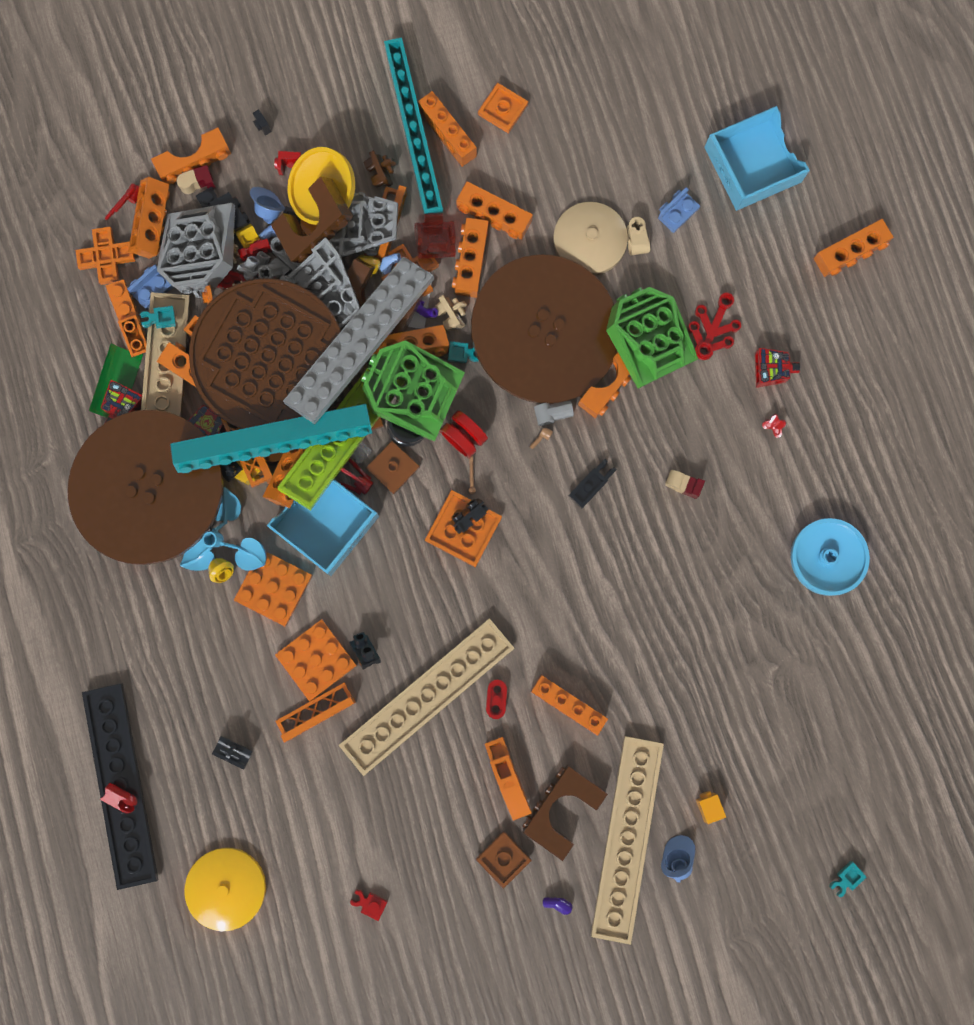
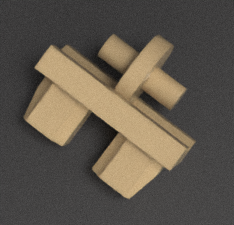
(446, 306)

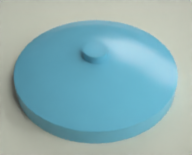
(830, 557)

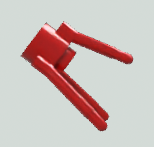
(130, 195)
(362, 484)

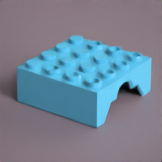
(754, 159)
(329, 529)

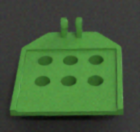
(647, 308)
(381, 384)

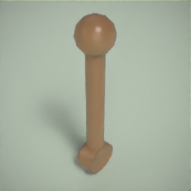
(471, 490)

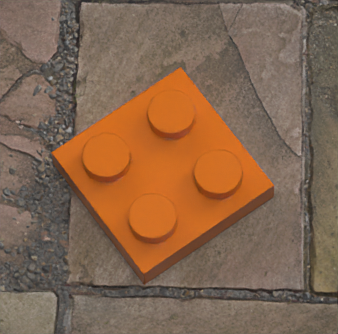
(503, 108)

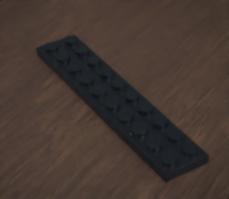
(117, 764)

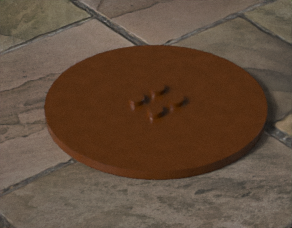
(543, 329)
(257, 347)
(132, 497)

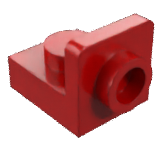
(287, 159)

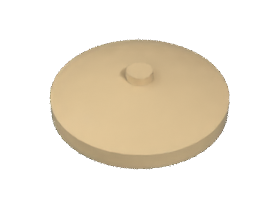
(591, 236)

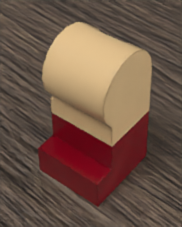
(195, 179)
(684, 484)

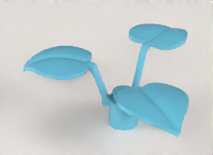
(250, 553)

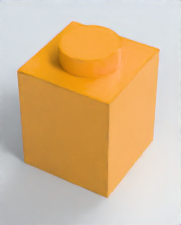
(710, 807)

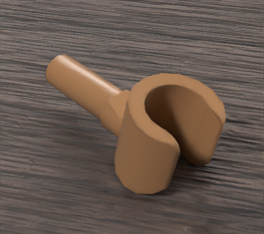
(545, 433)

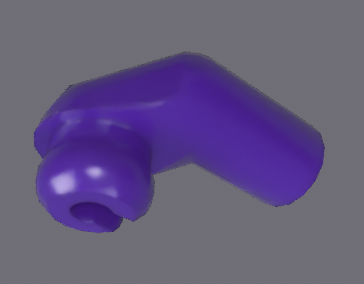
(427, 312)
(559, 904)

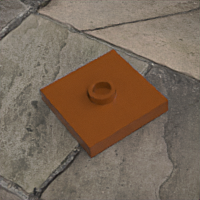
(392, 467)
(503, 859)

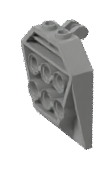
(198, 248)

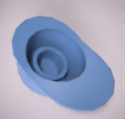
(266, 204)
(678, 858)

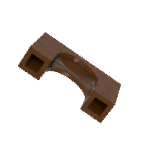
(332, 217)
(359, 275)
(539, 826)

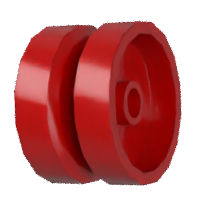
(463, 434)

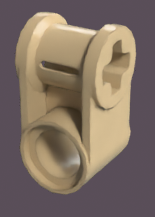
(637, 239)

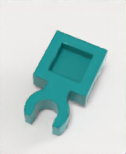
(162, 317)
(459, 352)
(850, 877)

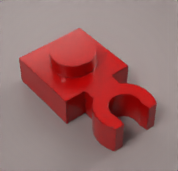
(257, 246)
(372, 906)

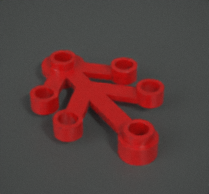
(712, 329)

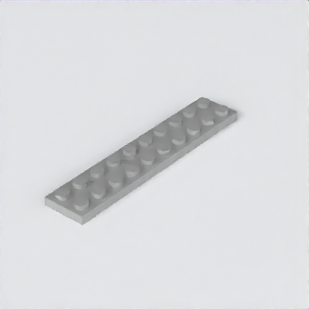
(358, 340)

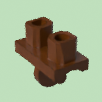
(375, 162)

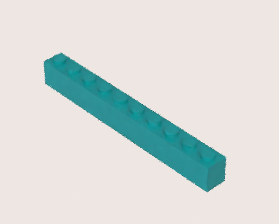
(413, 126)
(270, 439)

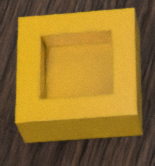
(247, 236)

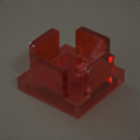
(435, 237)

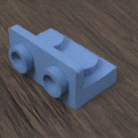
(678, 211)
(149, 282)

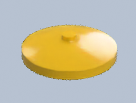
(307, 169)
(225, 889)

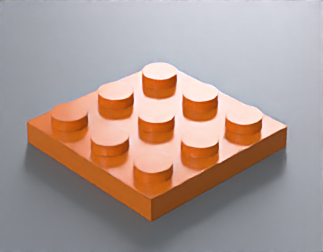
(467, 545)
(274, 589)
(315, 660)

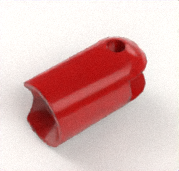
(119, 798)

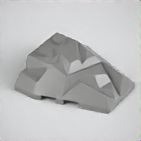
(372, 225)
(328, 280)

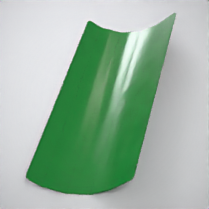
(117, 367)

